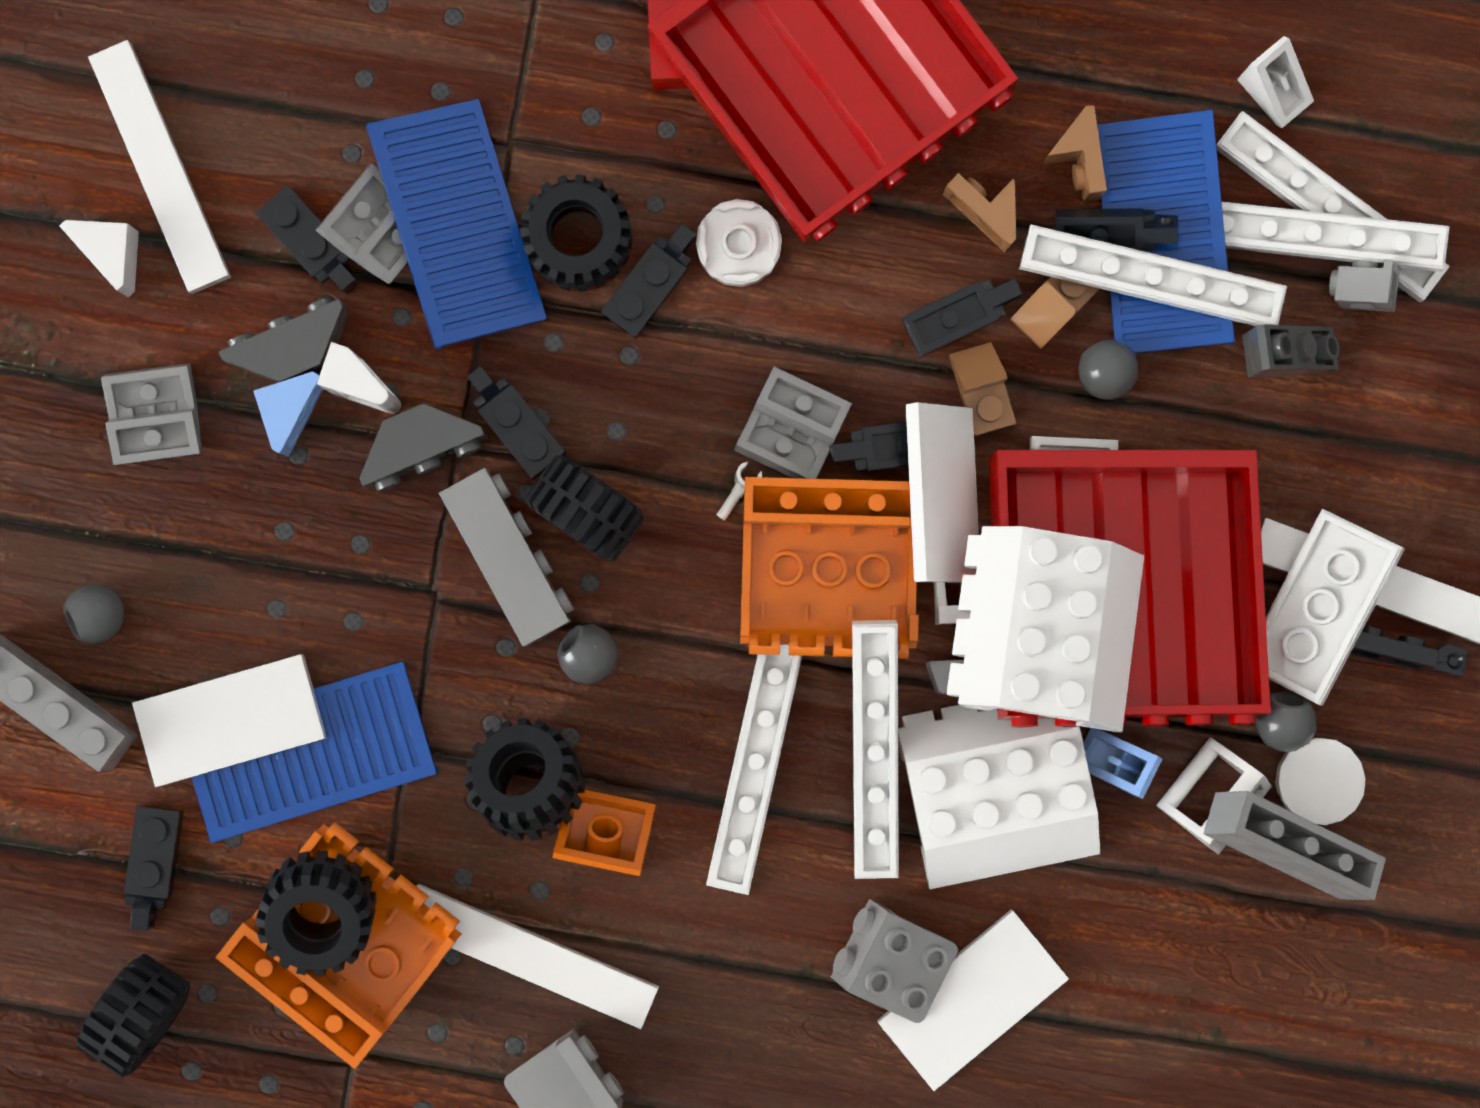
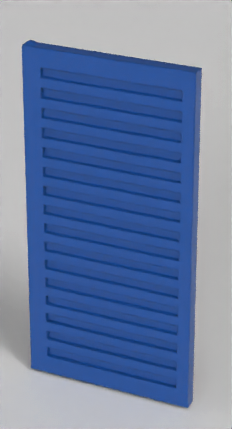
(1170, 169)
(456, 223)
(369, 747)

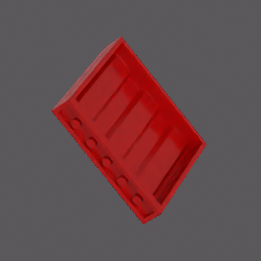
(859, 95)
(1202, 574)

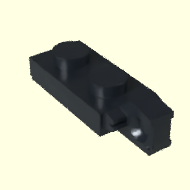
(1123, 227)
(295, 228)
(650, 282)
(958, 315)
(515, 423)
(874, 448)
(1410, 653)
(152, 863)

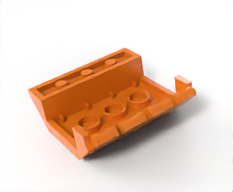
(824, 559)
(360, 1003)

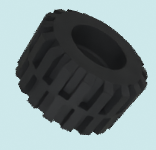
(571, 197)
(585, 508)
(505, 755)
(308, 943)
(133, 1015)

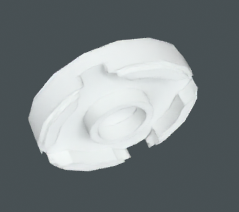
(738, 243)
(1321, 781)

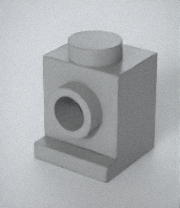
(1366, 286)

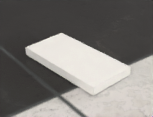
(941, 489)
(1326, 604)
(229, 720)
(981, 998)

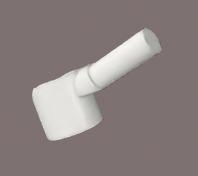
(737, 493)

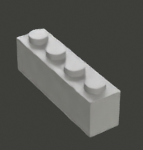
(505, 556)
(61, 710)
(1294, 845)

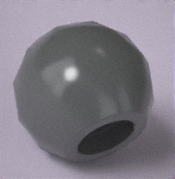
(1108, 369)
(94, 613)
(588, 654)
(1289, 723)

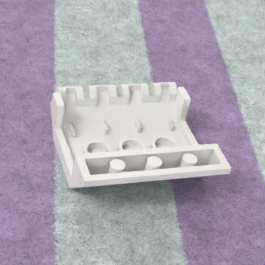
(1047, 625)
(996, 794)

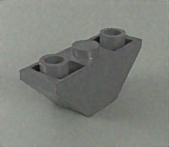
(290, 344)
(1290, 350)
(417, 442)

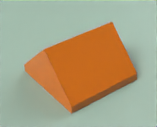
(606, 833)

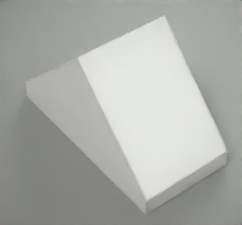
(1278, 83)
(109, 248)

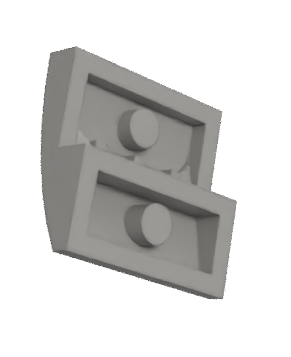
(366, 227)
(151, 414)
(792, 426)

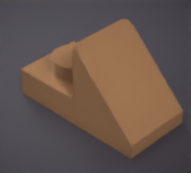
(1082, 144)
(993, 218)
(1051, 309)
(982, 387)

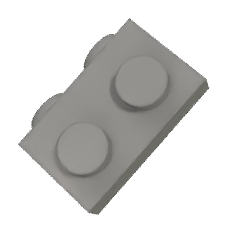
(893, 962)
(564, 1077)

